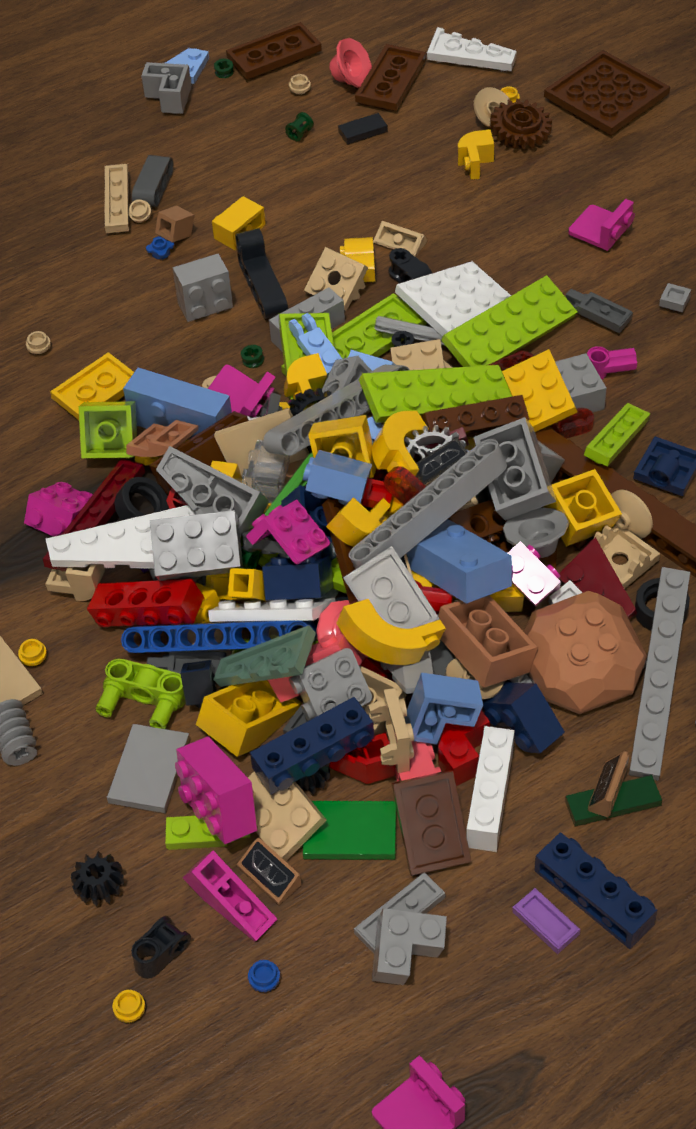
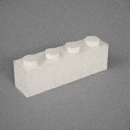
(490, 789)

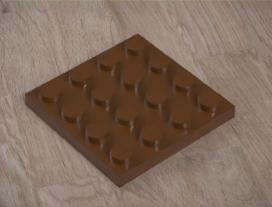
(606, 92)

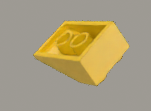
(244, 715)

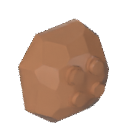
(584, 652)

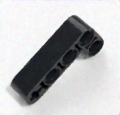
(259, 273)

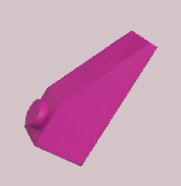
(229, 896)

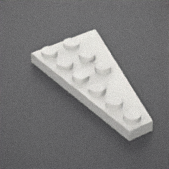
(111, 544)

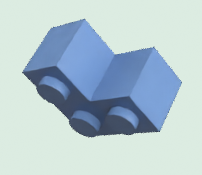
(442, 701)

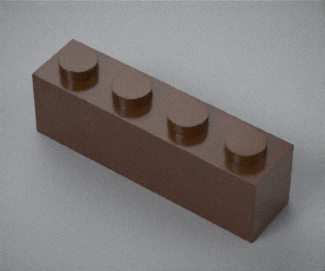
(202, 446)

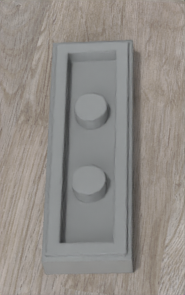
(417, 897)

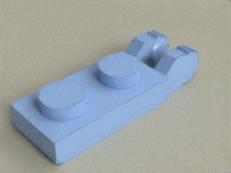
(314, 341)

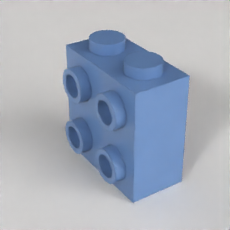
(336, 477)

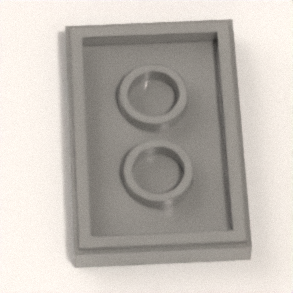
(391, 591)
(147, 768)

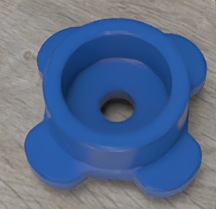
(160, 248)

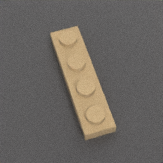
(116, 198)

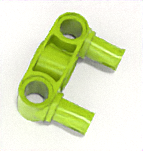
(145, 685)

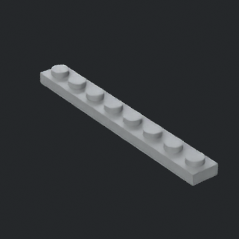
(659, 674)

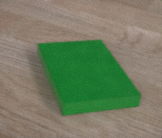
(354, 831)

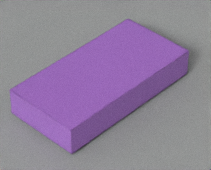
(546, 920)

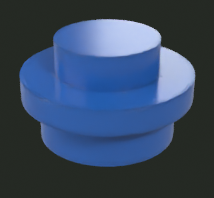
(263, 976)

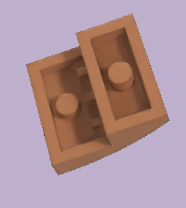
(158, 438)

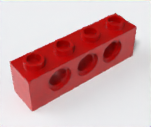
(146, 603)

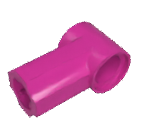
(612, 361)

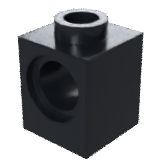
(197, 681)

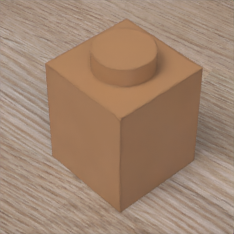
(174, 223)

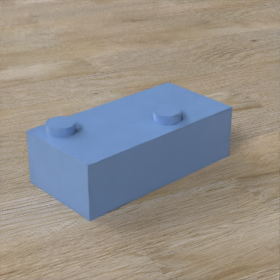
(167, 399)
(461, 562)

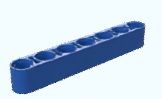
(205, 635)

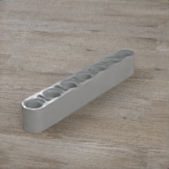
(347, 402)
(433, 503)

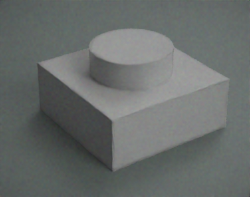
(675, 297)

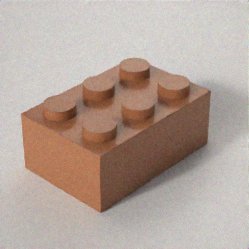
(486, 640)

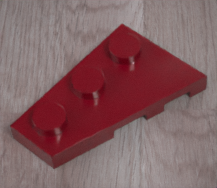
(594, 573)

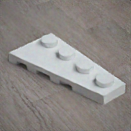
(465, 52)
(269, 611)

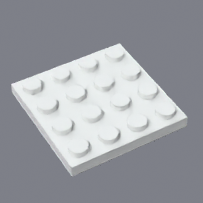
(451, 296)

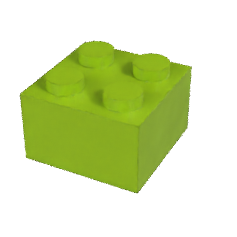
(107, 428)

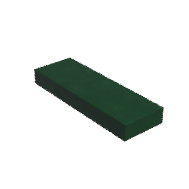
(632, 797)

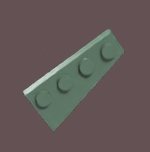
(269, 660)

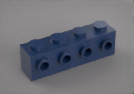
(312, 745)
(596, 890)

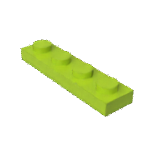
(616, 434)

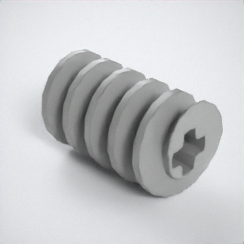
(16, 736)

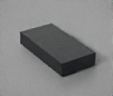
(362, 128)

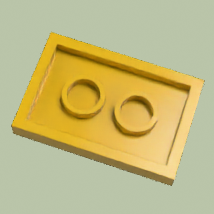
(96, 383)
(542, 390)

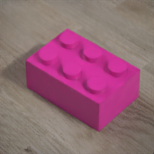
(216, 790)

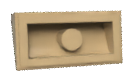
(395, 237)

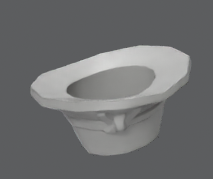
(537, 528)

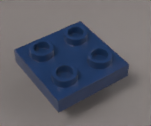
(667, 466)

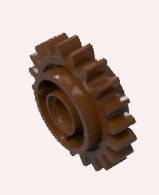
(520, 123)

